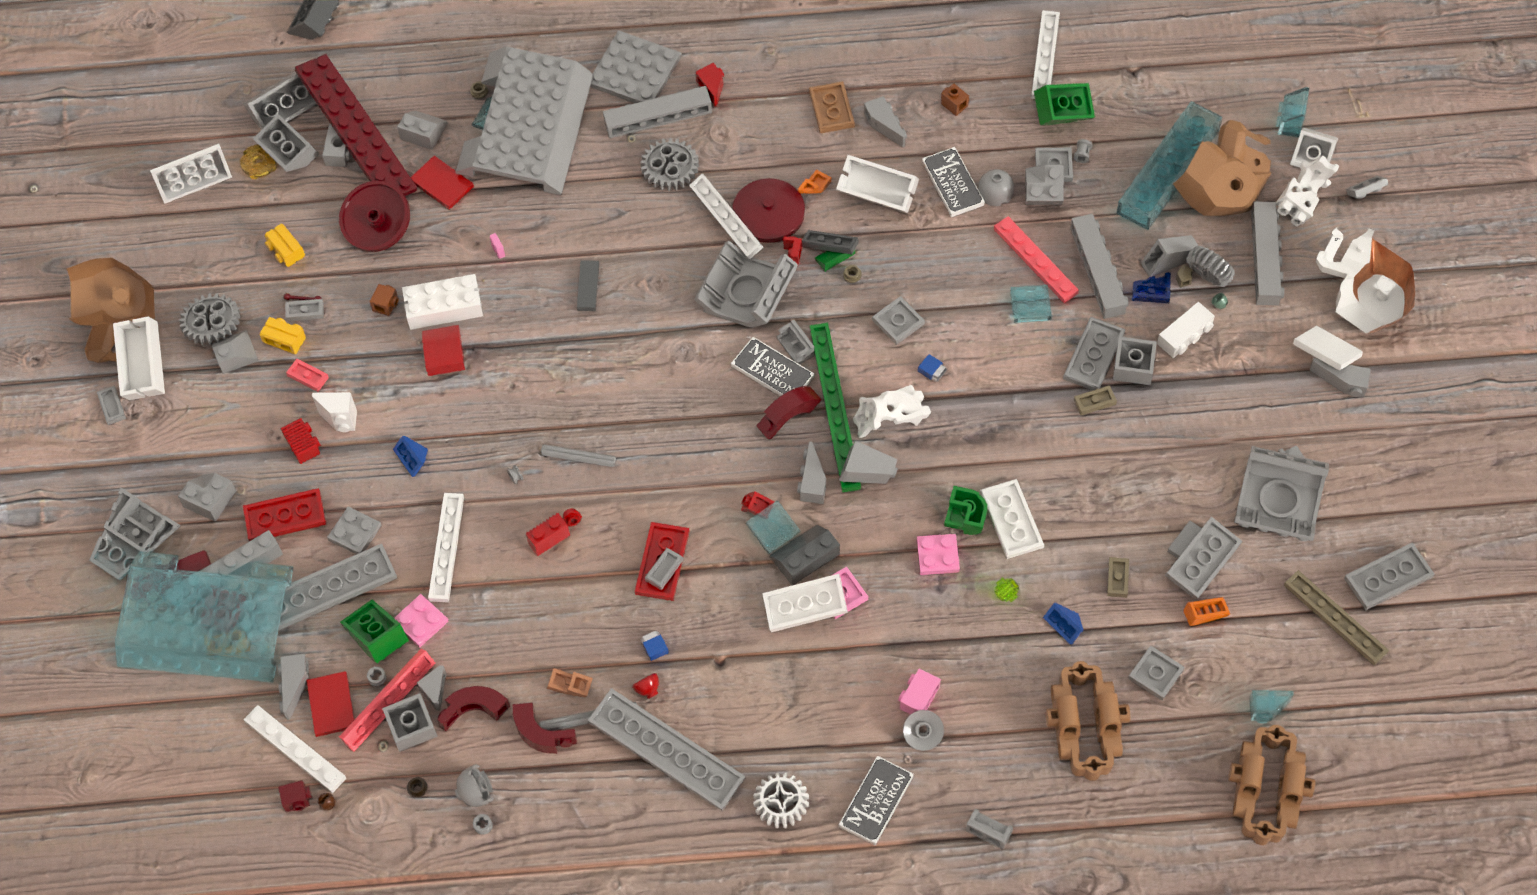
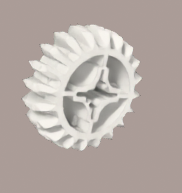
(788, 797)

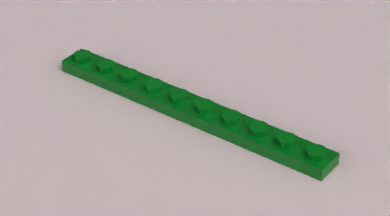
(833, 398)

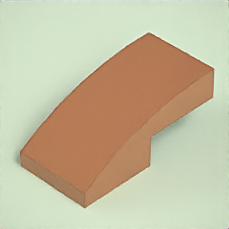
(570, 684)

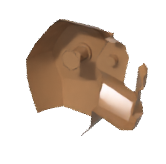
(1225, 175)
(104, 295)

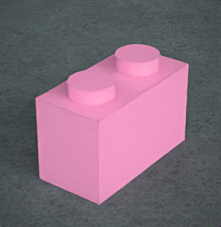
(920, 692)

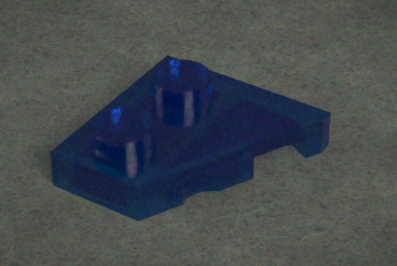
(1152, 289)

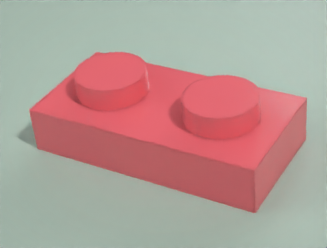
(307, 375)

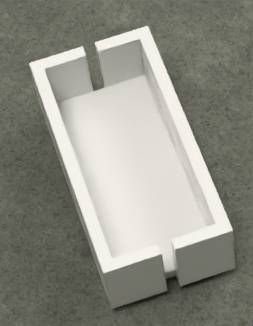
(877, 184)
(442, 301)
(138, 358)

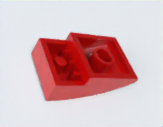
(443, 350)

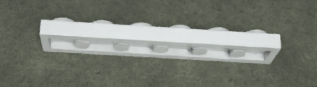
(1045, 50)
(726, 216)
(446, 547)
(295, 749)

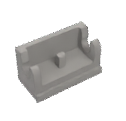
(795, 342)
(988, 829)

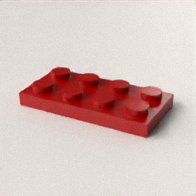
(285, 514)
(659, 538)

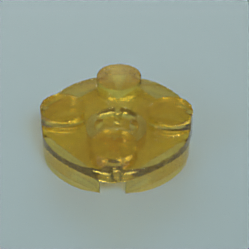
(257, 170)

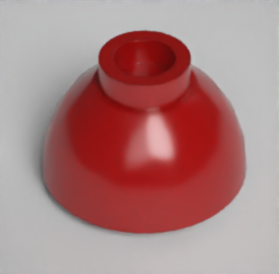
(647, 686)

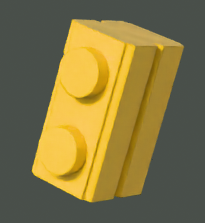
(284, 245)
(283, 335)

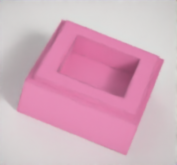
(497, 246)

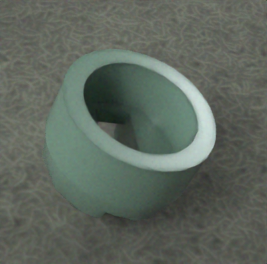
(1219, 301)

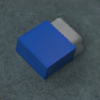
(932, 368)
(654, 645)

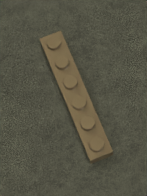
(1336, 618)

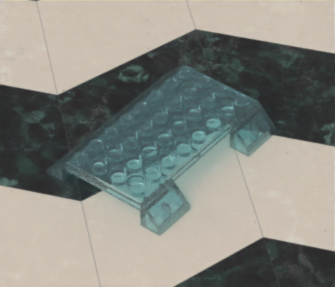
(200, 619)

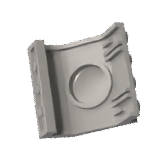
(744, 287)
(1281, 493)

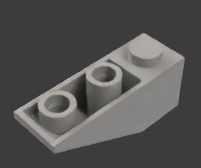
(882, 119)
(813, 484)
(294, 675)

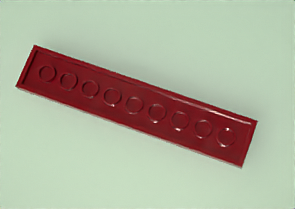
(353, 124)

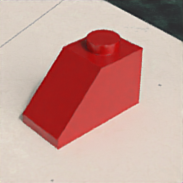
(712, 78)

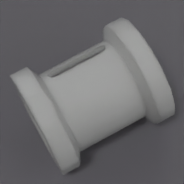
(1082, 152)

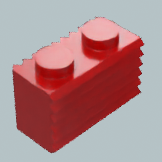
(300, 440)
(547, 534)

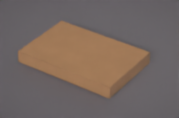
(831, 107)

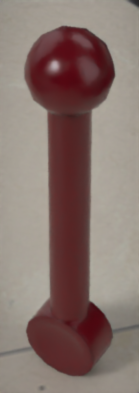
(287, 296)

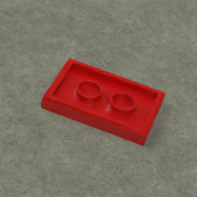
(441, 182)
(330, 703)

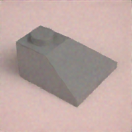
(234, 352)

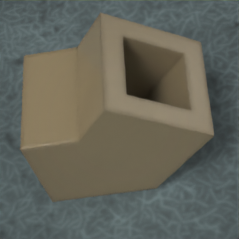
(1184, 276)

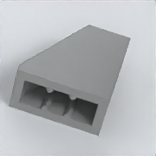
(1168, 254)
(867, 465)

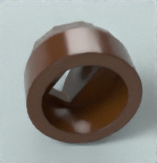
(328, 804)

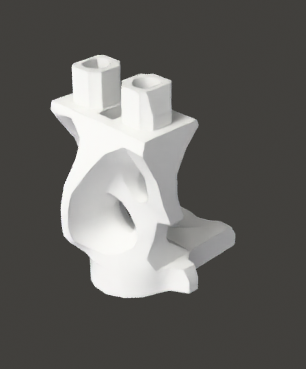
(1293, 198)
(902, 401)

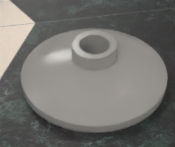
(923, 740)

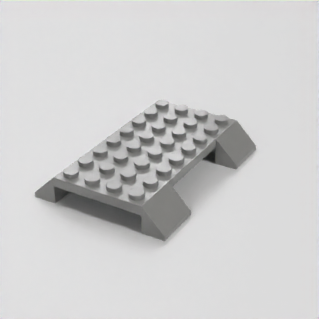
(529, 119)

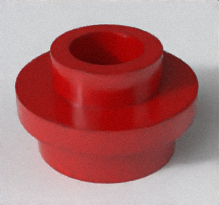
(572, 517)

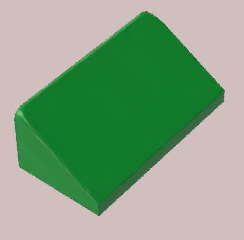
(830, 259)

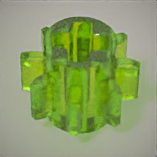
(1006, 589)

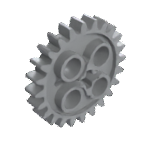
(666, 160)
(197, 318)

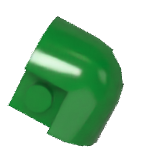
(966, 511)

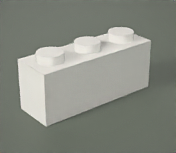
(1186, 330)

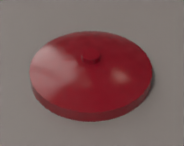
(770, 209)
(374, 216)

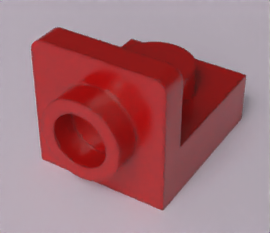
(794, 247)
(755, 503)

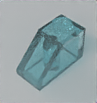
(1268, 704)

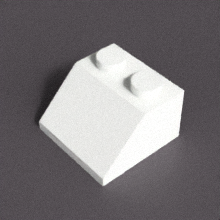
(1312, 146)
(337, 410)

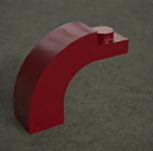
(790, 404)
(470, 699)
(537, 737)

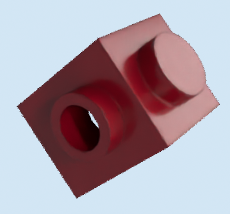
(295, 796)

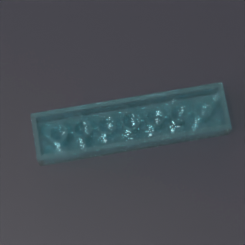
(1155, 181)

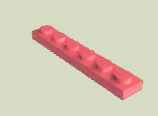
(1036, 259)
(393, 692)

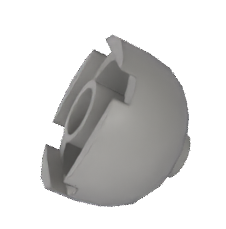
(996, 187)
(474, 787)

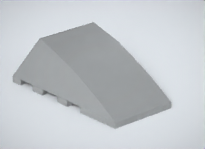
(130, 529)

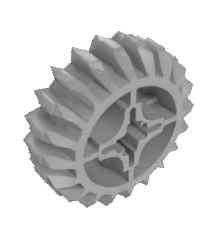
(1210, 266)

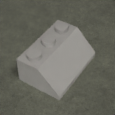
(285, 145)

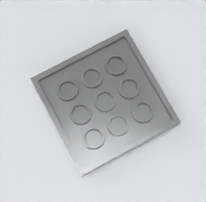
(634, 68)

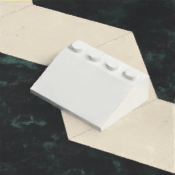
(191, 173)

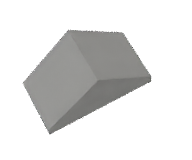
(433, 686)

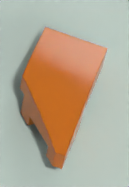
(815, 184)

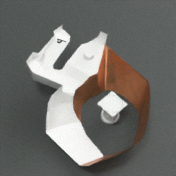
(1376, 282)

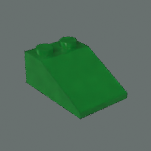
(1064, 103)
(375, 631)

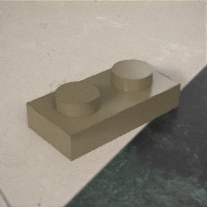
(1095, 400)
(1118, 577)

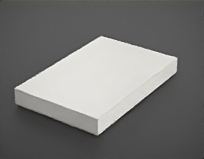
(1328, 348)

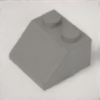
(421, 129)

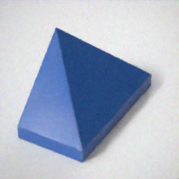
(410, 454)
(1065, 622)

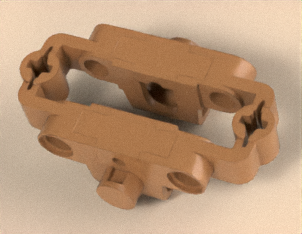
(1107, 716)
(1291, 785)

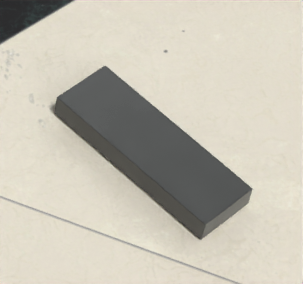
(830, 242)
(588, 285)

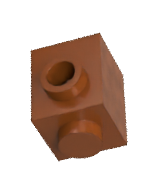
(954, 99)
(384, 299)

